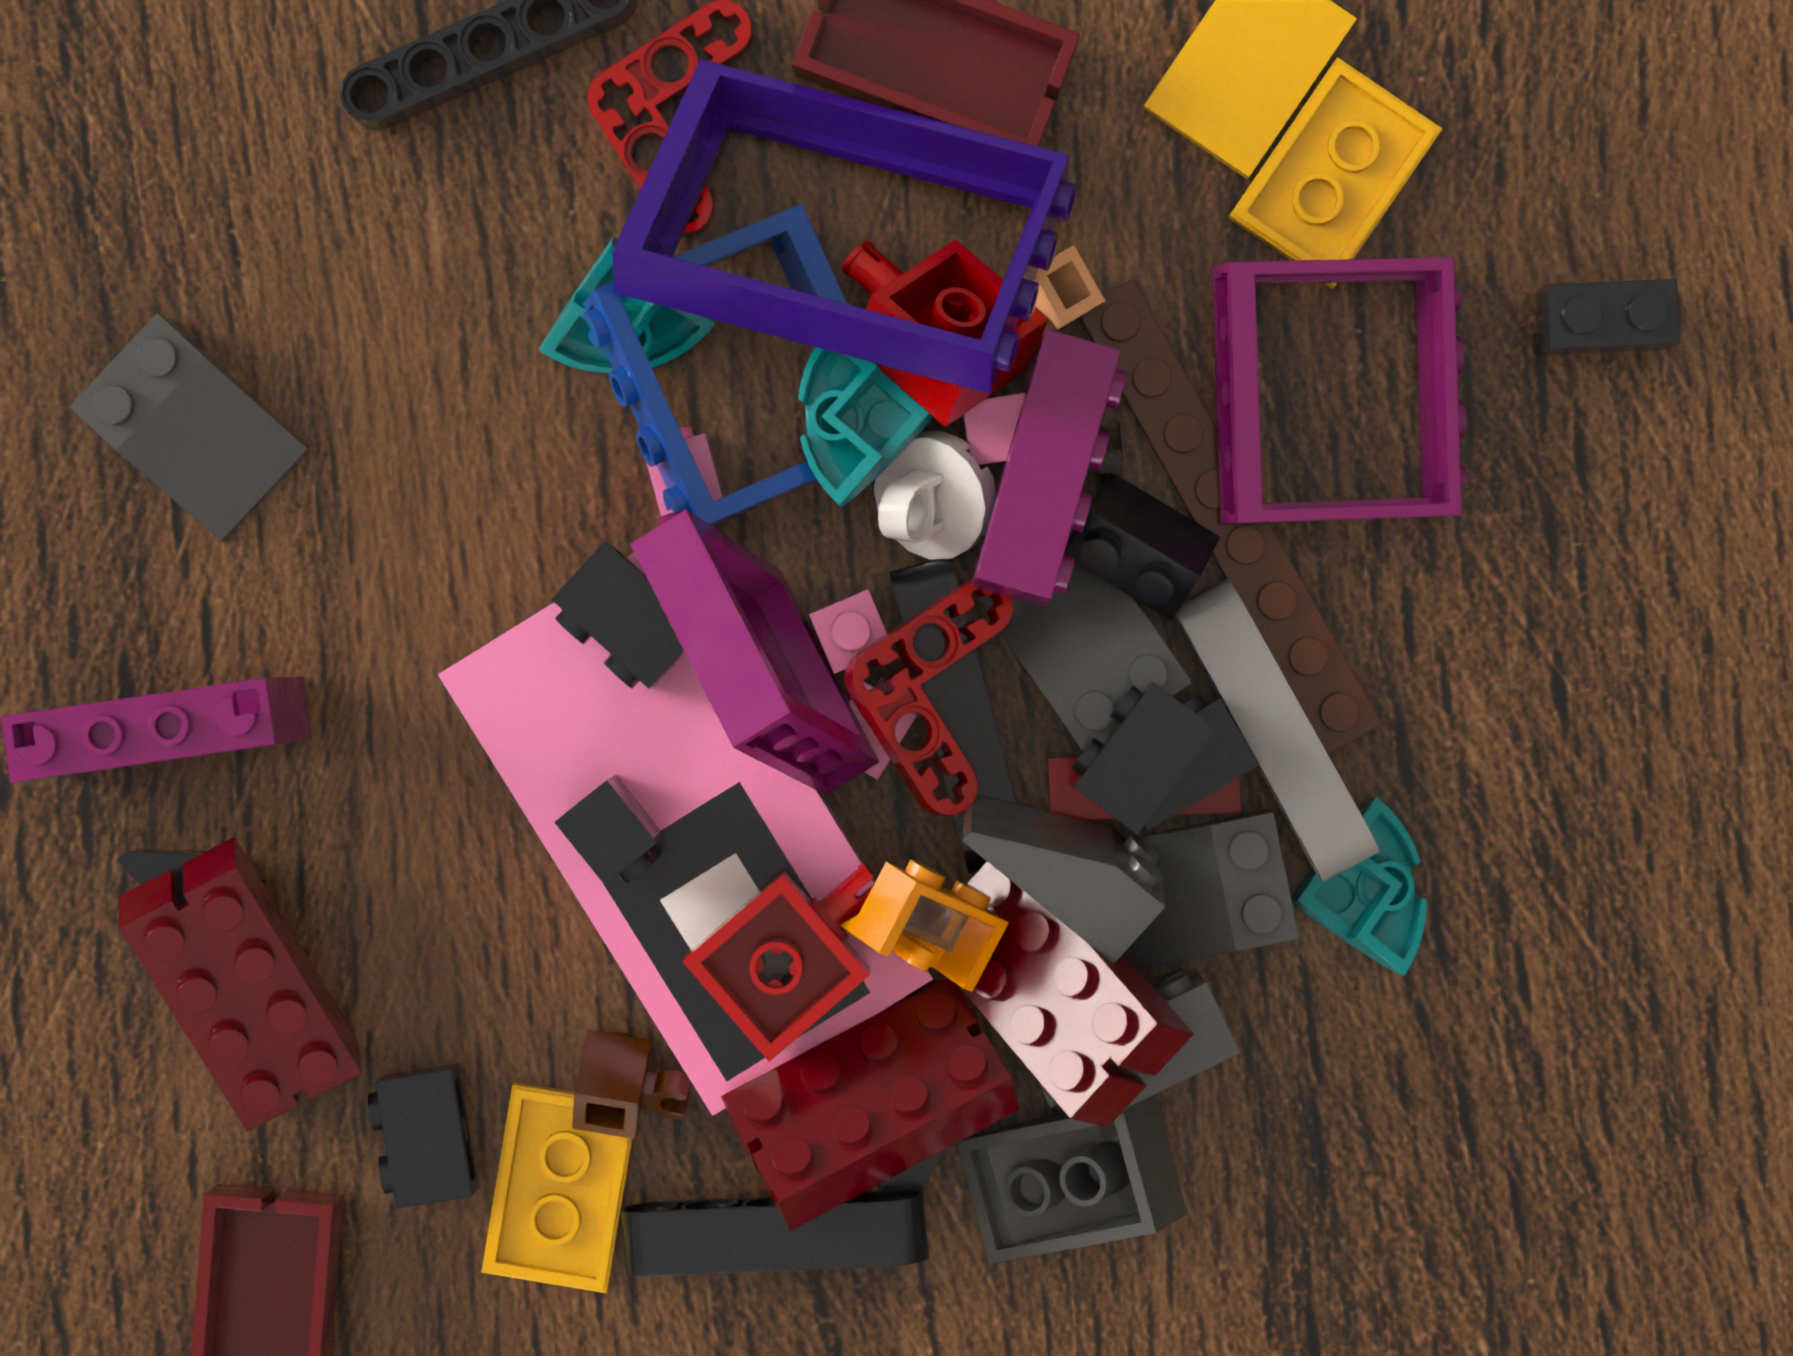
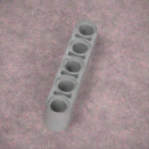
(1276, 730)

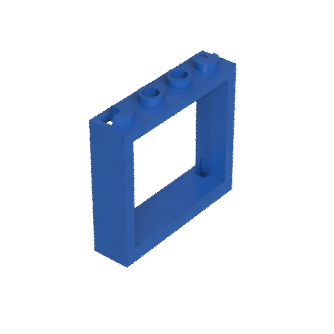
(638, 387)

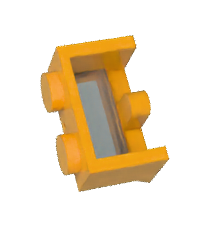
(929, 923)

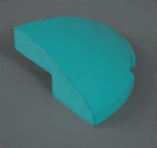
(660, 329)
(854, 422)
(1376, 899)

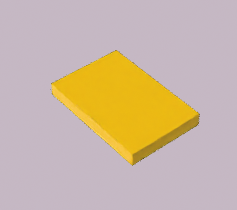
(1247, 74)
(1335, 169)
(555, 1195)

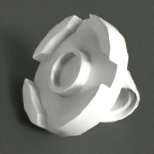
(935, 497)

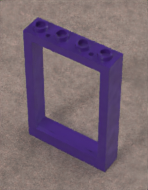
(859, 132)

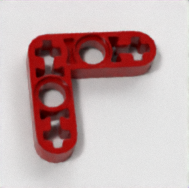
(652, 94)
(906, 695)

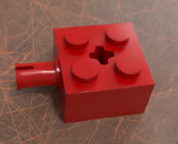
(948, 293)
(781, 920)

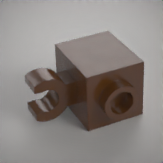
(618, 1084)

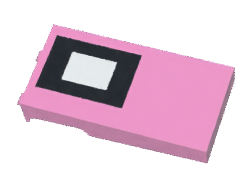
(730, 826)

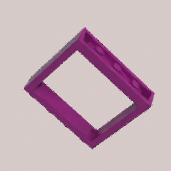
(1237, 387)
(753, 653)
(155, 728)

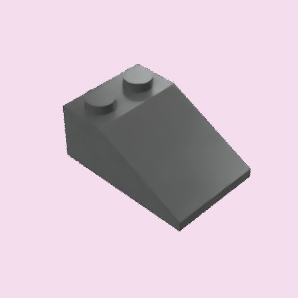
(189, 426)
(1089, 652)
(1073, 868)
(1220, 891)
(1071, 1182)

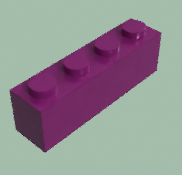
(1047, 468)

